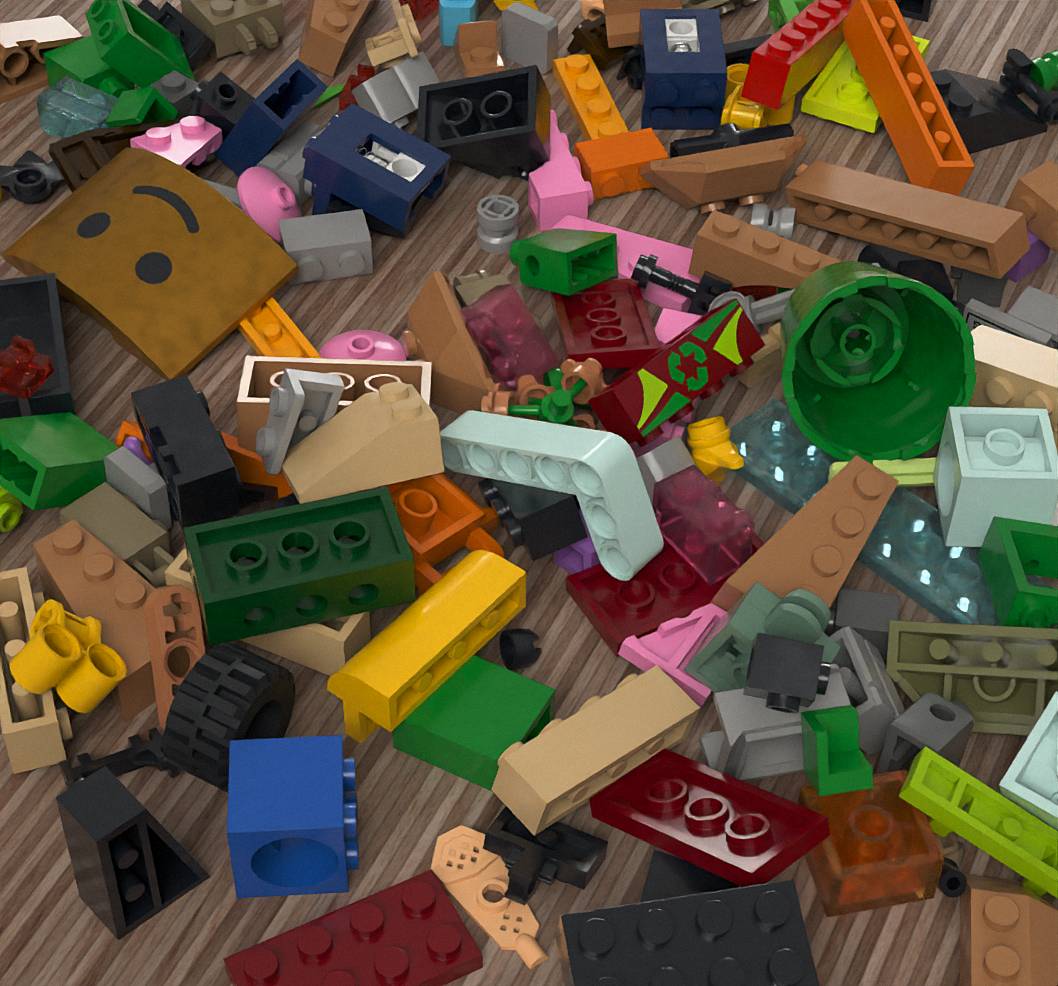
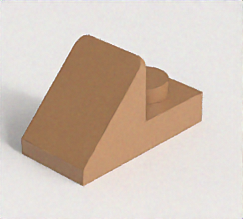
(477, 48)

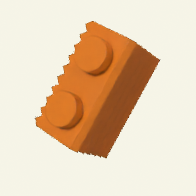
(614, 161)

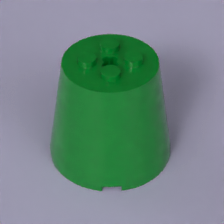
(889, 384)

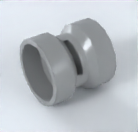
(774, 220)
(497, 223)

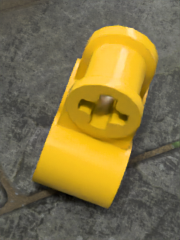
(747, 112)
(67, 656)

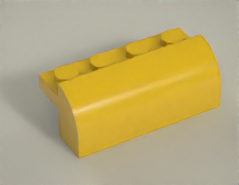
(428, 643)

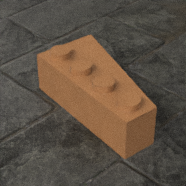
(819, 541)
(101, 585)

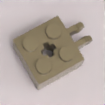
(237, 24)

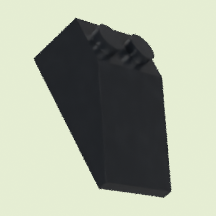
(985, 110)
(488, 117)

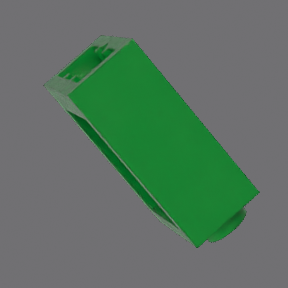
(135, 42)
(1006, 556)

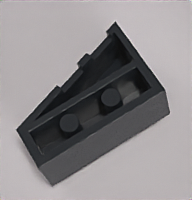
(188, 451)
(121, 854)

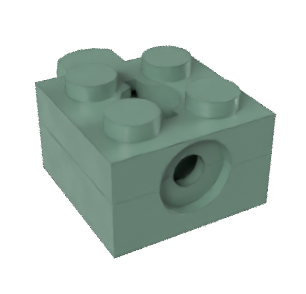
(725, 652)

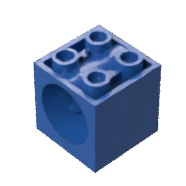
(291, 816)

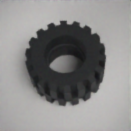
(222, 700)

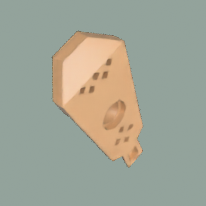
(470, 872)

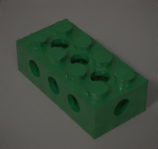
(299, 565)

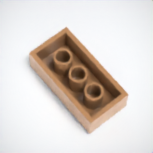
(359, 377)

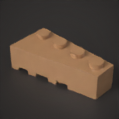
(331, 31)
(22, 53)

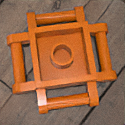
(440, 521)

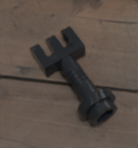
(1017, 78)
(647, 271)

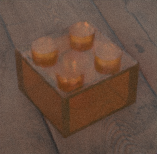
(876, 848)

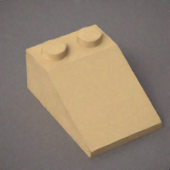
(367, 445)

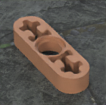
(160, 648)

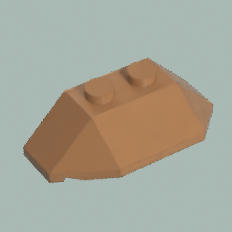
(725, 174)
(440, 336)
(1006, 935)

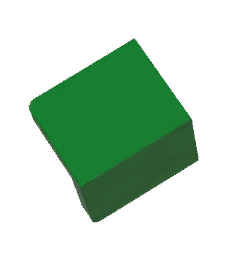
(141, 107)
(833, 752)

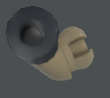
(951, 880)

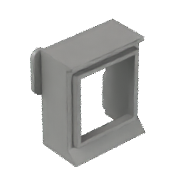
(759, 740)

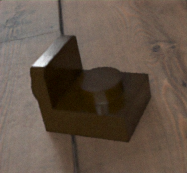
(593, 39)

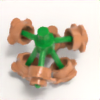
(546, 403)

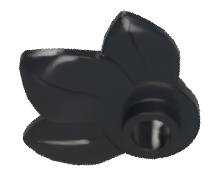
(30, 178)

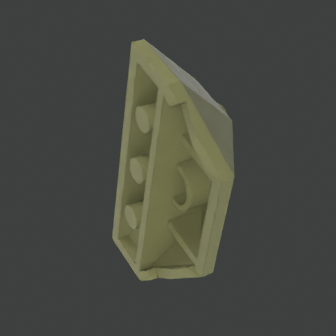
(994, 670)

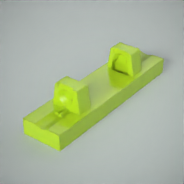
(988, 822)

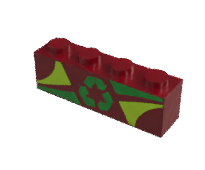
(677, 374)

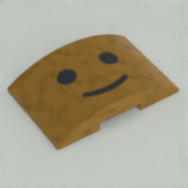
(155, 259)

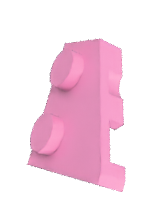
(183, 141)
(673, 648)

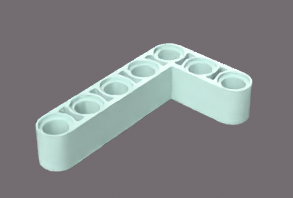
(568, 460)

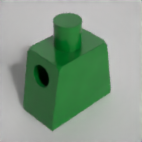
(82, 63)
(548, 263)

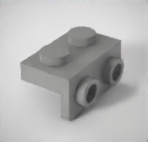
(296, 410)

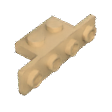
(391, 45)

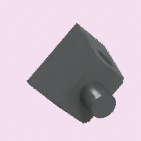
(928, 723)

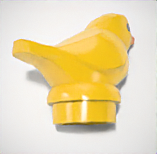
(713, 448)

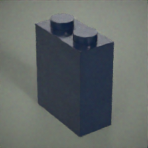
(271, 118)

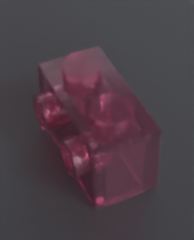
(508, 335)
(702, 523)

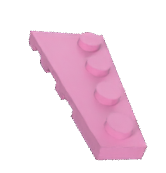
(630, 247)

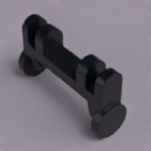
(137, 756)

